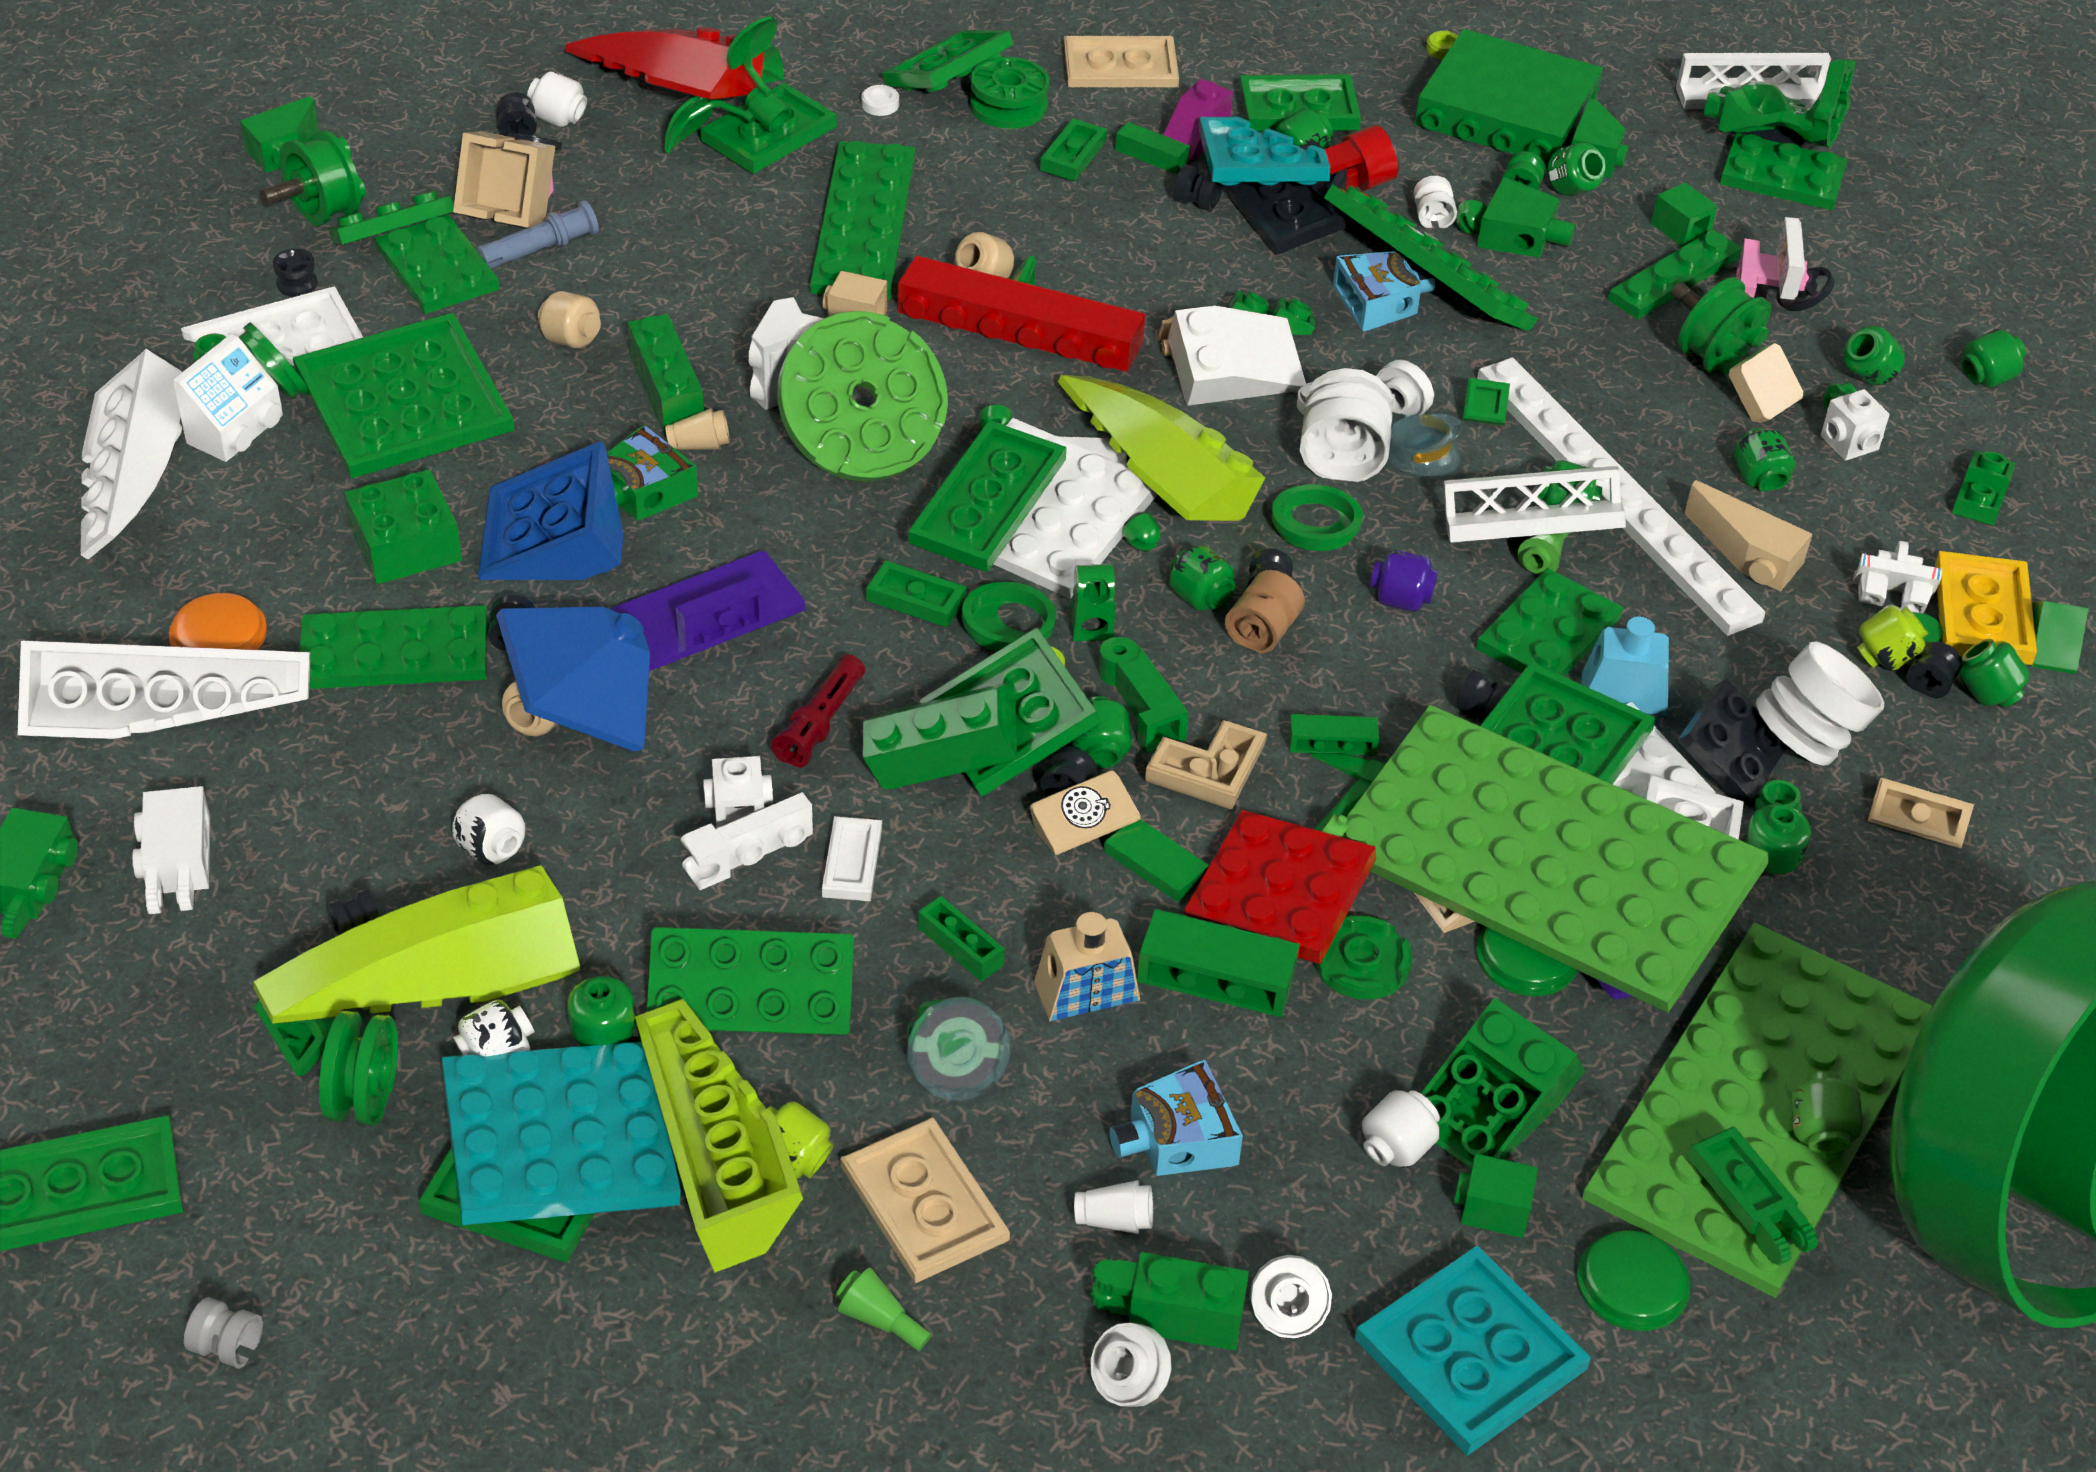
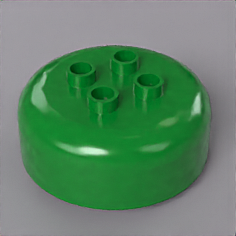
(2006, 1102)

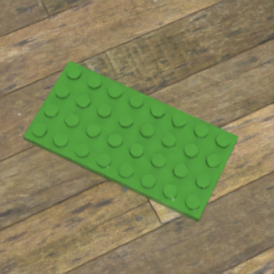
(1553, 856)
(1750, 1044)

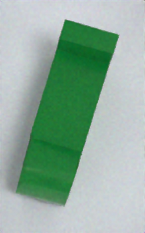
(1144, 691)

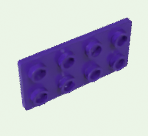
(713, 607)

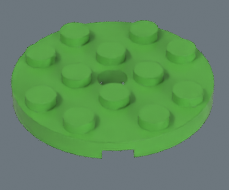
(839, 432)

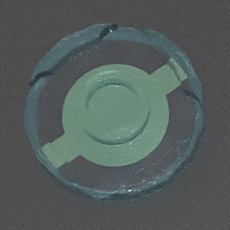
(958, 1048)

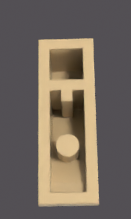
(1749, 538)

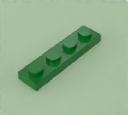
(1686, 265)

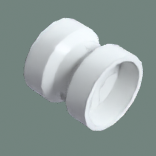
(1435, 201)

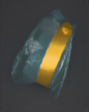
(1425, 444)

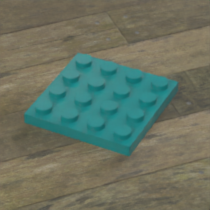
(557, 1133)

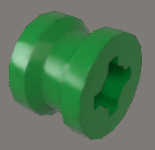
(1526, 166)

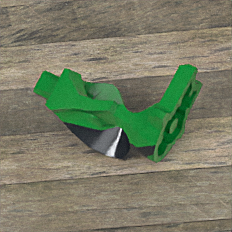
(1765, 111)

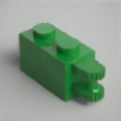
(32, 858)
(1174, 1297)

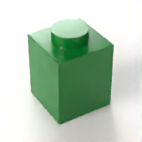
(1683, 214)
(1497, 1195)

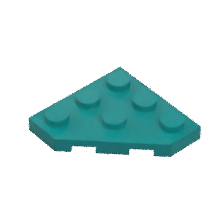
(1244, 155)

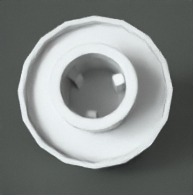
(1408, 386)
(1294, 1288)
(1130, 1365)

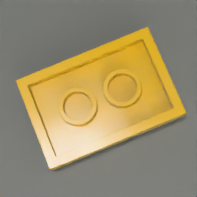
(1985, 601)

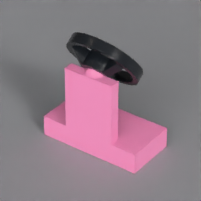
(1763, 269)

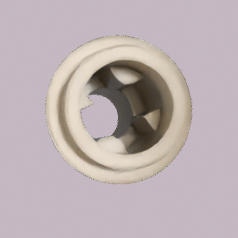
(699, 432)

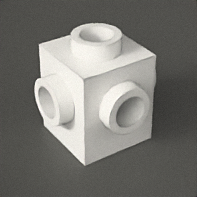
(1854, 424)
(736, 784)

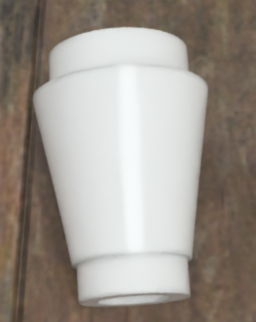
(1116, 1207)

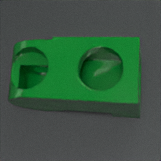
(1093, 599)

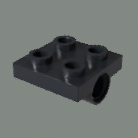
(1732, 742)

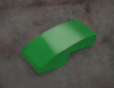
(1297, 312)
(1984, 487)

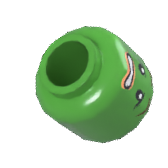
(1826, 1113)

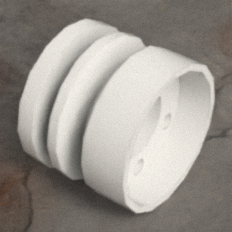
(1347, 425)
(1820, 703)

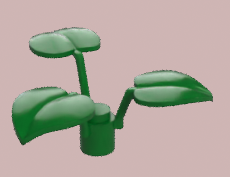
(760, 101)

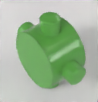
(1336, 825)

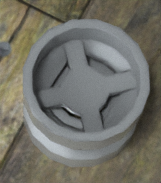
(221, 1331)

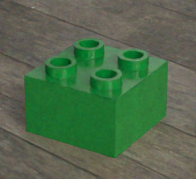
(403, 526)

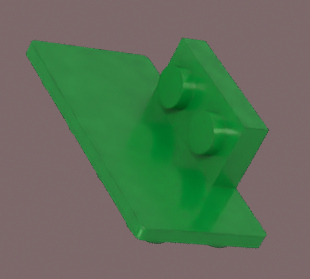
(755, 979)

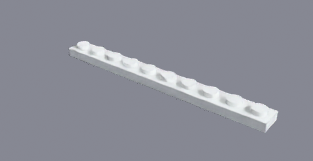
(1645, 519)

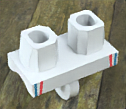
(1896, 573)

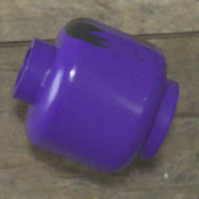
(1404, 580)

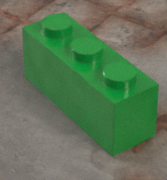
(664, 370)
(1218, 962)

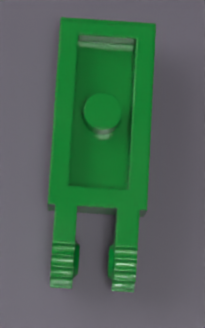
(1753, 1194)

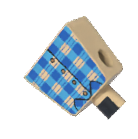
(1086, 968)

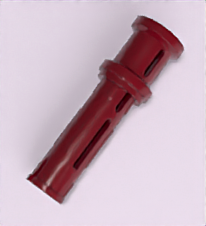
(844, 677)

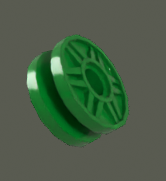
(1009, 92)
(358, 1068)

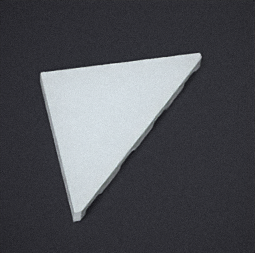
(291, 325)

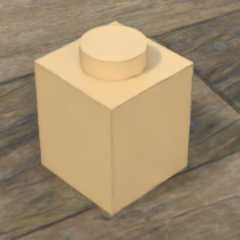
(856, 293)

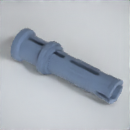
(553, 231)

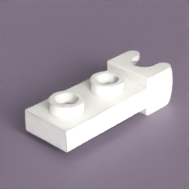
(746, 840)

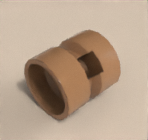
(1265, 611)

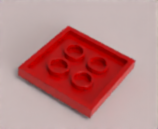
(1283, 882)

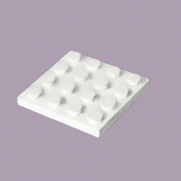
(1075, 517)

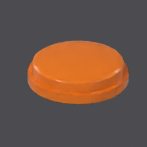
(219, 623)

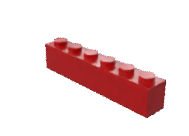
(1021, 313)

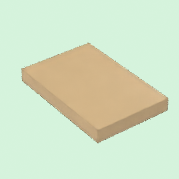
(1121, 61)
(924, 1200)

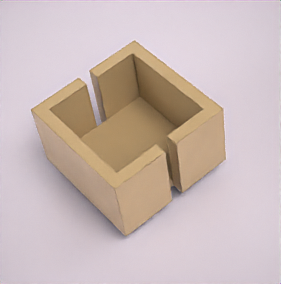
(503, 176)

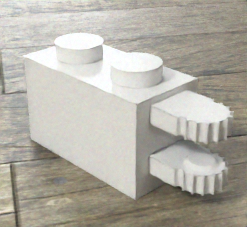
(173, 845)

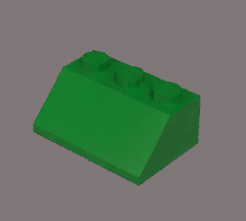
(942, 737)

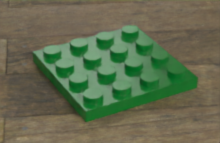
(403, 395)

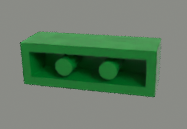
(1152, 147)
(1333, 734)
(961, 938)

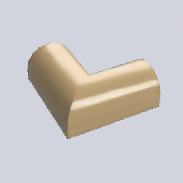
(1212, 774)

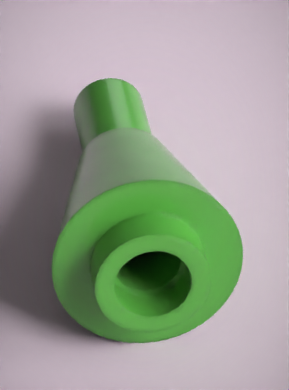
(1541, 552)
(872, 1303)

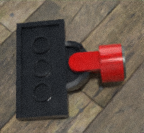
(1298, 213)

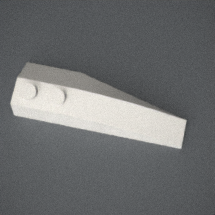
(128, 446)
(141, 689)

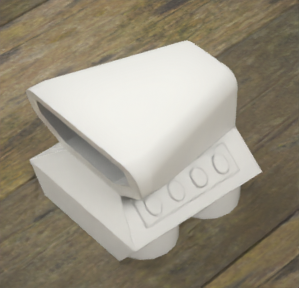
(770, 345)

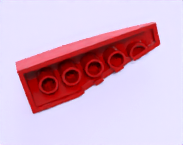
(673, 59)

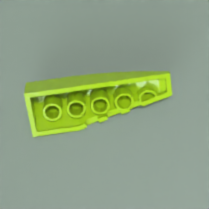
(1170, 450)
(452, 945)
(721, 1138)

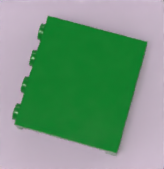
(1506, 95)

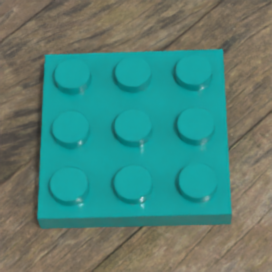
(1472, 1349)

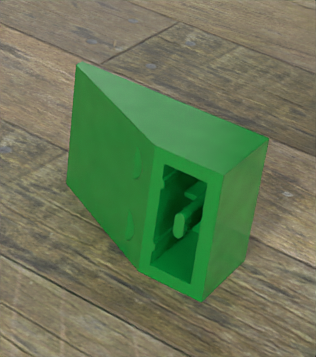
(1499, 1085)

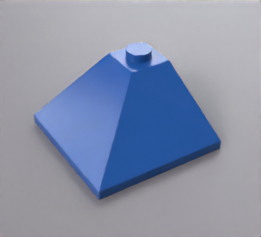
(554, 521)
(581, 669)

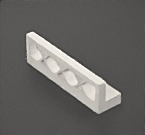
(1694, 91)
(1538, 519)

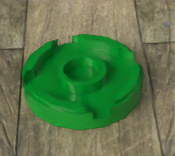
(1362, 971)

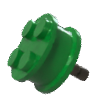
(318, 178)
(1722, 324)

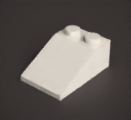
(1233, 354)

